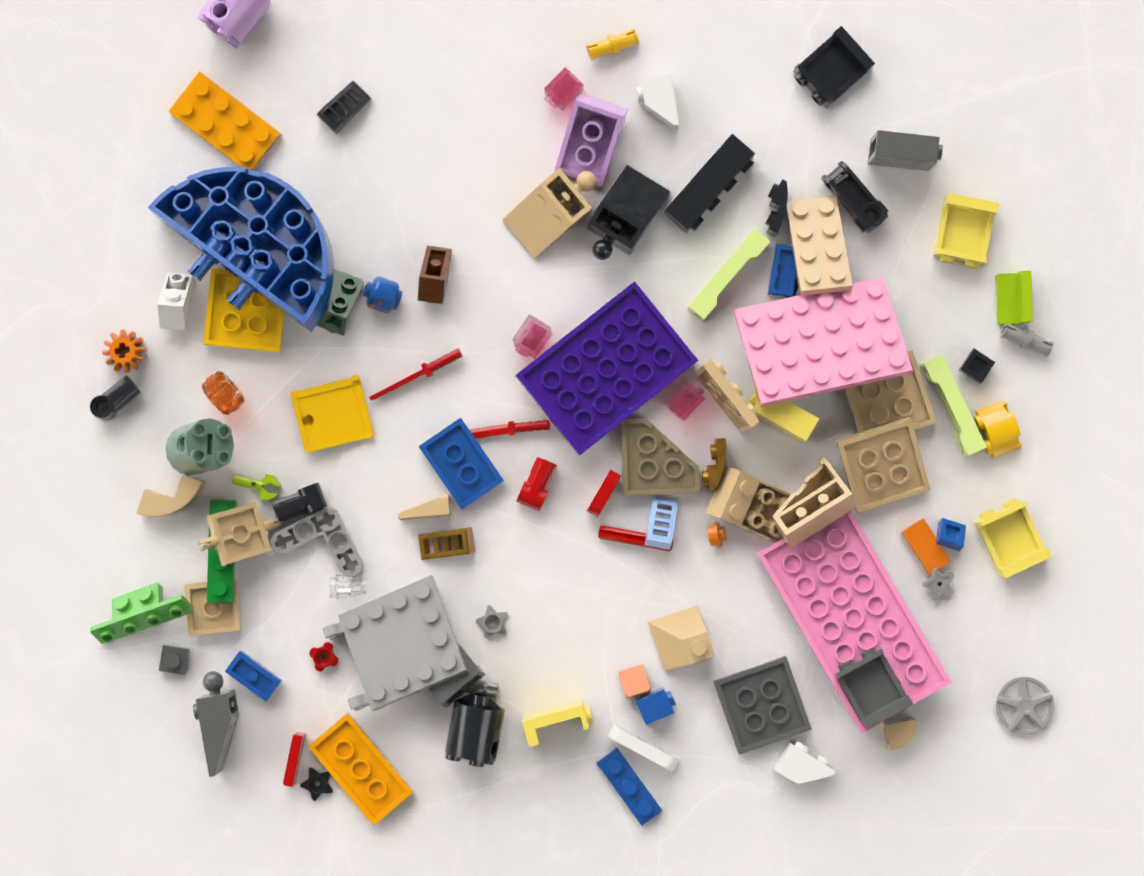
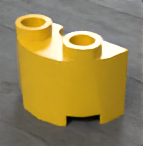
(999, 428)

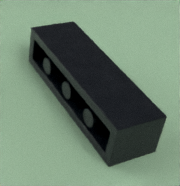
(709, 183)

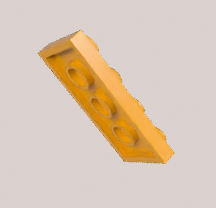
(224, 122)
(360, 769)

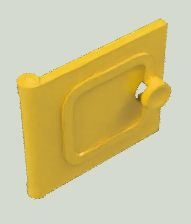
(336, 412)

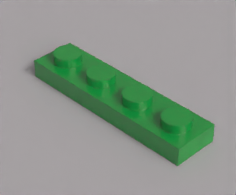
(220, 578)

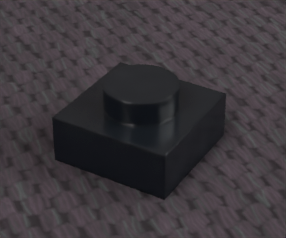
(976, 366)

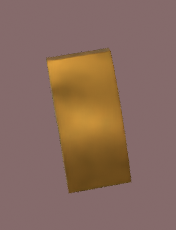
(714, 472)

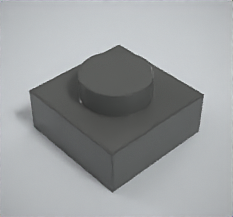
(174, 659)

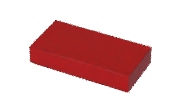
(294, 759)

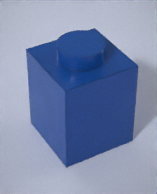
(655, 705)

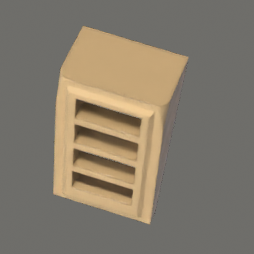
(433, 508)

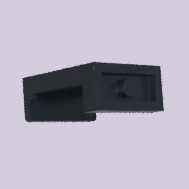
(833, 68)

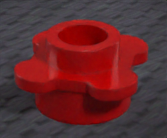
(316, 654)

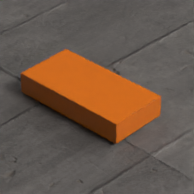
(924, 546)

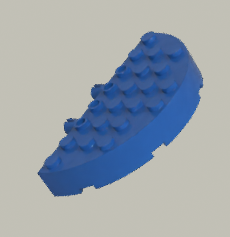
(257, 233)

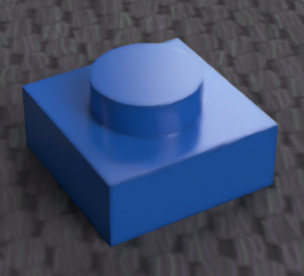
(950, 534)

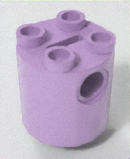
(233, 18)

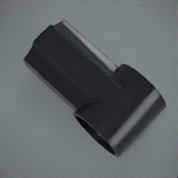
(117, 397)
(304, 501)

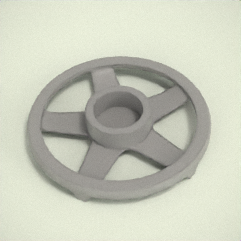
(1025, 705)

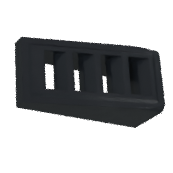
(330, 107)

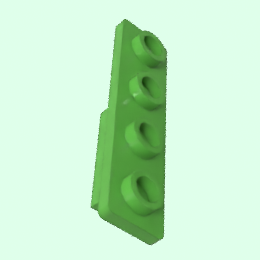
(140, 611)

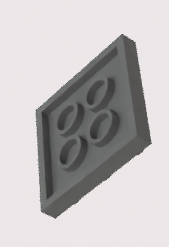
(762, 705)

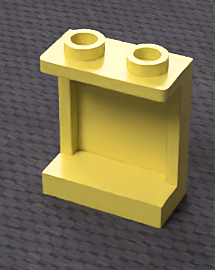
(965, 230)
(1011, 538)
(555, 715)

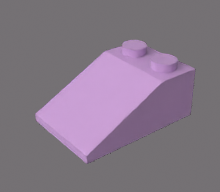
(591, 137)

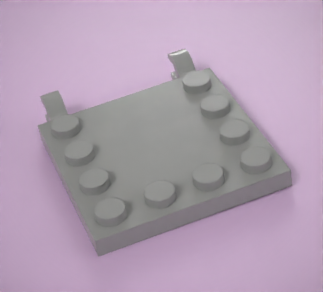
(400, 644)

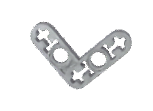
(328, 533)

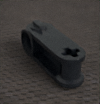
(855, 197)

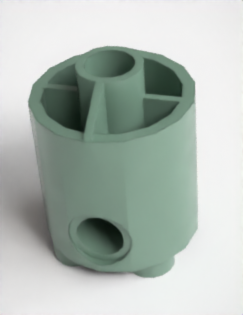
(200, 447)

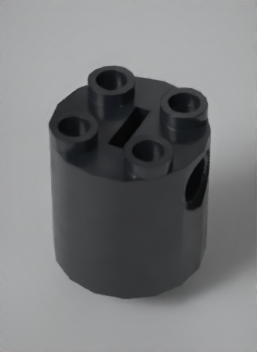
(474, 730)

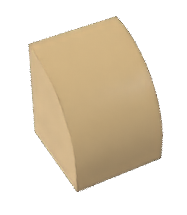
(899, 732)

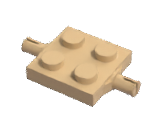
(238, 533)

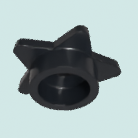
(310, 785)

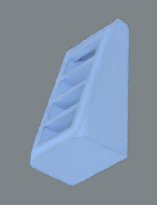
(657, 540)

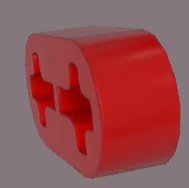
(604, 493)

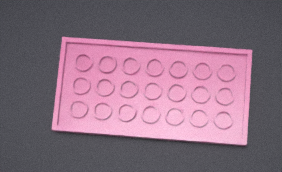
(851, 605)

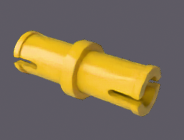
(612, 44)

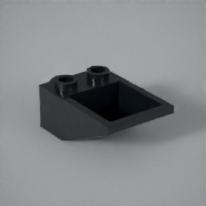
(628, 210)

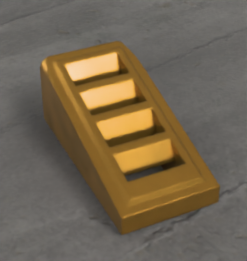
(468, 543)

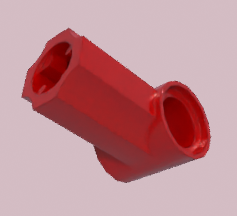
(535, 488)

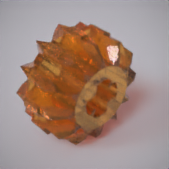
(222, 392)

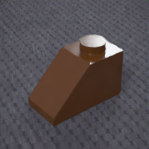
(434, 274)

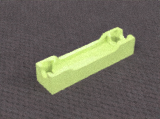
(747, 251)
(967, 435)

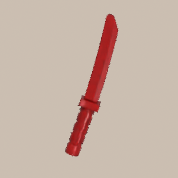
(427, 369)
(510, 428)

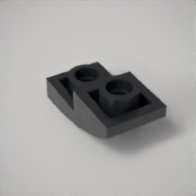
(779, 198)

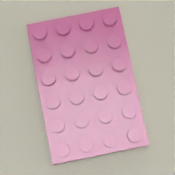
(822, 342)

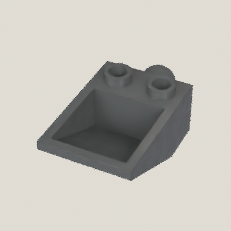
(217, 719)

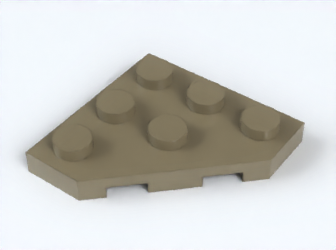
(654, 462)

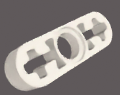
(643, 747)

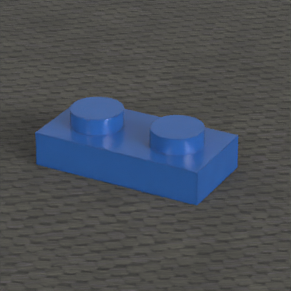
(253, 675)

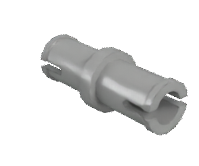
(1026, 339)

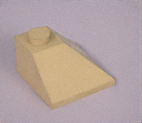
(681, 638)

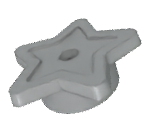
(933, 580)
(499, 618)

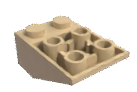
(747, 503)

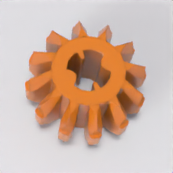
(130, 357)

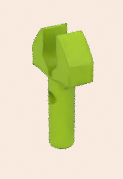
(257, 485)

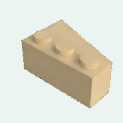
(814, 505)

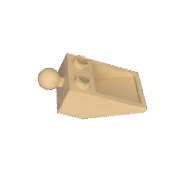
(548, 215)

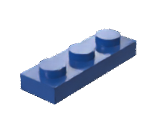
(629, 786)

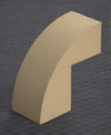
(159, 504)

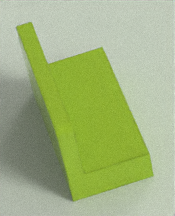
(1014, 298)

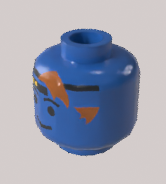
(382, 294)

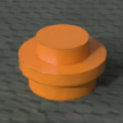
(716, 534)

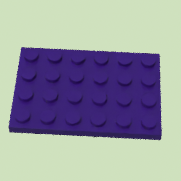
(606, 368)

